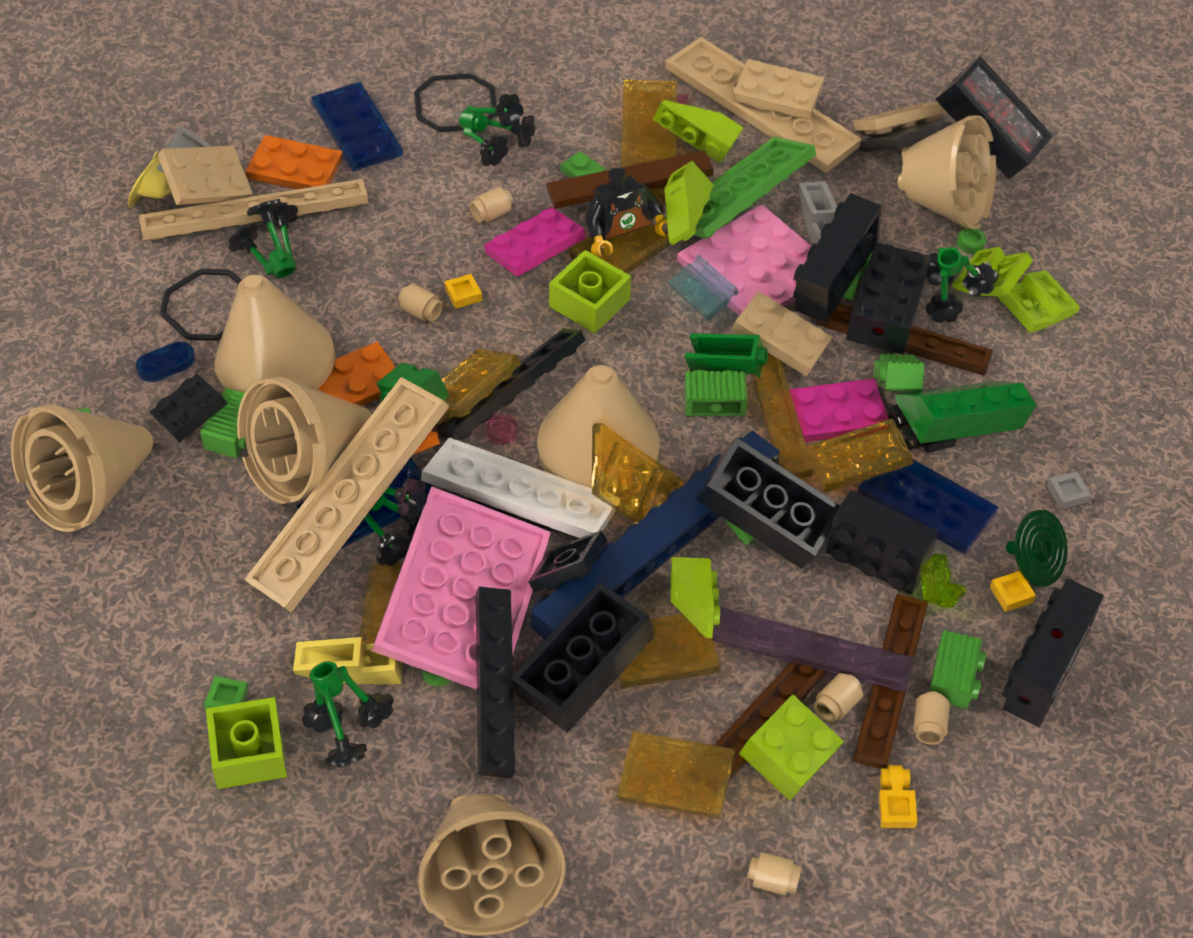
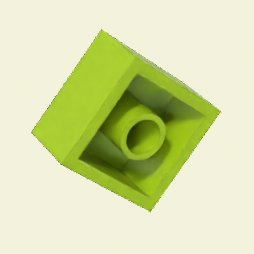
(589, 291)
(245, 743)
(791, 747)

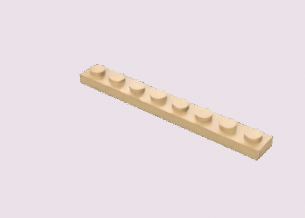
(233, 212)

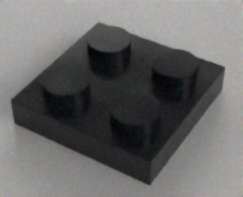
(188, 407)
(568, 562)

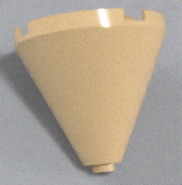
(271, 338)
(566, 431)
(294, 435)
(74, 462)

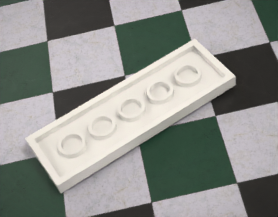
(517, 489)

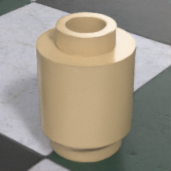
(491, 205)
(420, 303)
(838, 697)
(931, 718)
(774, 874)

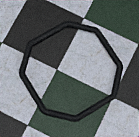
(450, 77)
(173, 323)

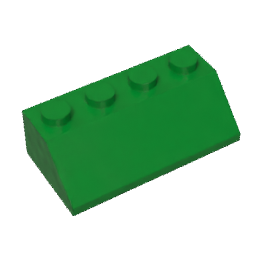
(966, 410)

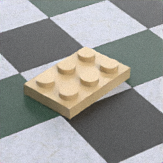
(778, 89)
(900, 118)
(204, 174)
(783, 333)

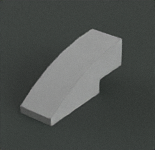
(817, 207)

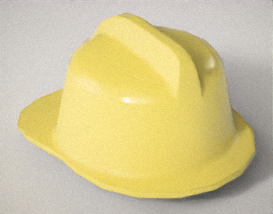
(150, 183)

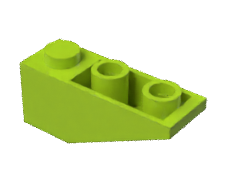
(699, 127)
(685, 199)
(695, 592)

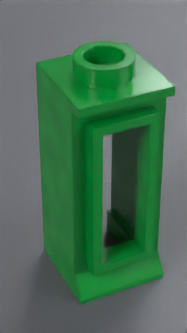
(727, 352)

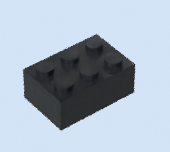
(880, 541)

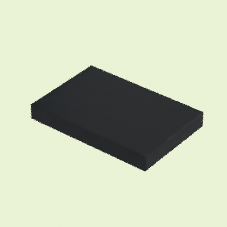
(900, 137)

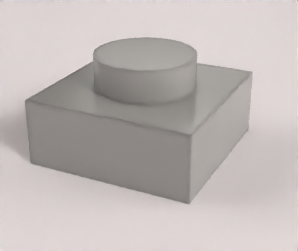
(1068, 490)

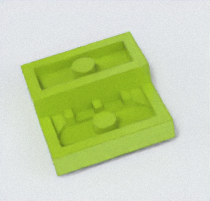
(1008, 267)
(1039, 301)

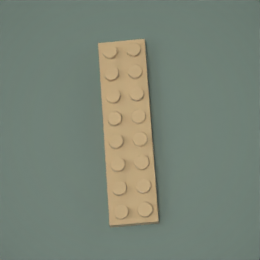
(716, 76)
(346, 494)

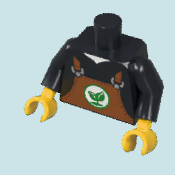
(620, 209)

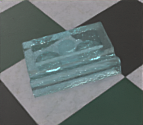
(703, 287)

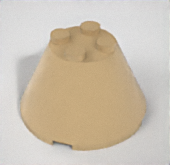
(952, 172)
(489, 867)

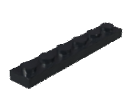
(531, 368)
(494, 684)

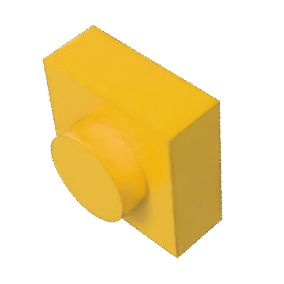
(463, 291)
(1012, 591)

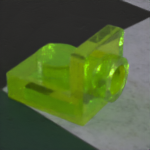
(937, 585)

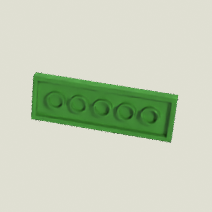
(751, 180)

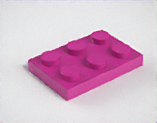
(534, 241)
(837, 408)

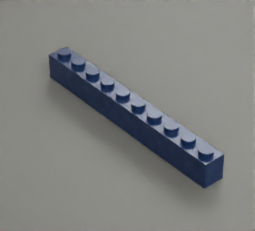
(641, 547)

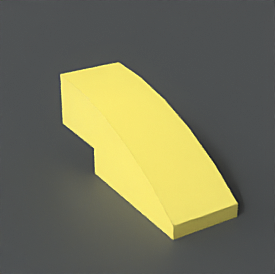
(360, 661)

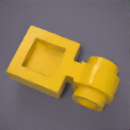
(896, 803)

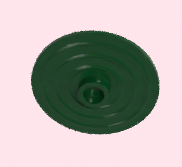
(1040, 548)

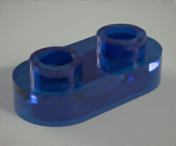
(166, 361)

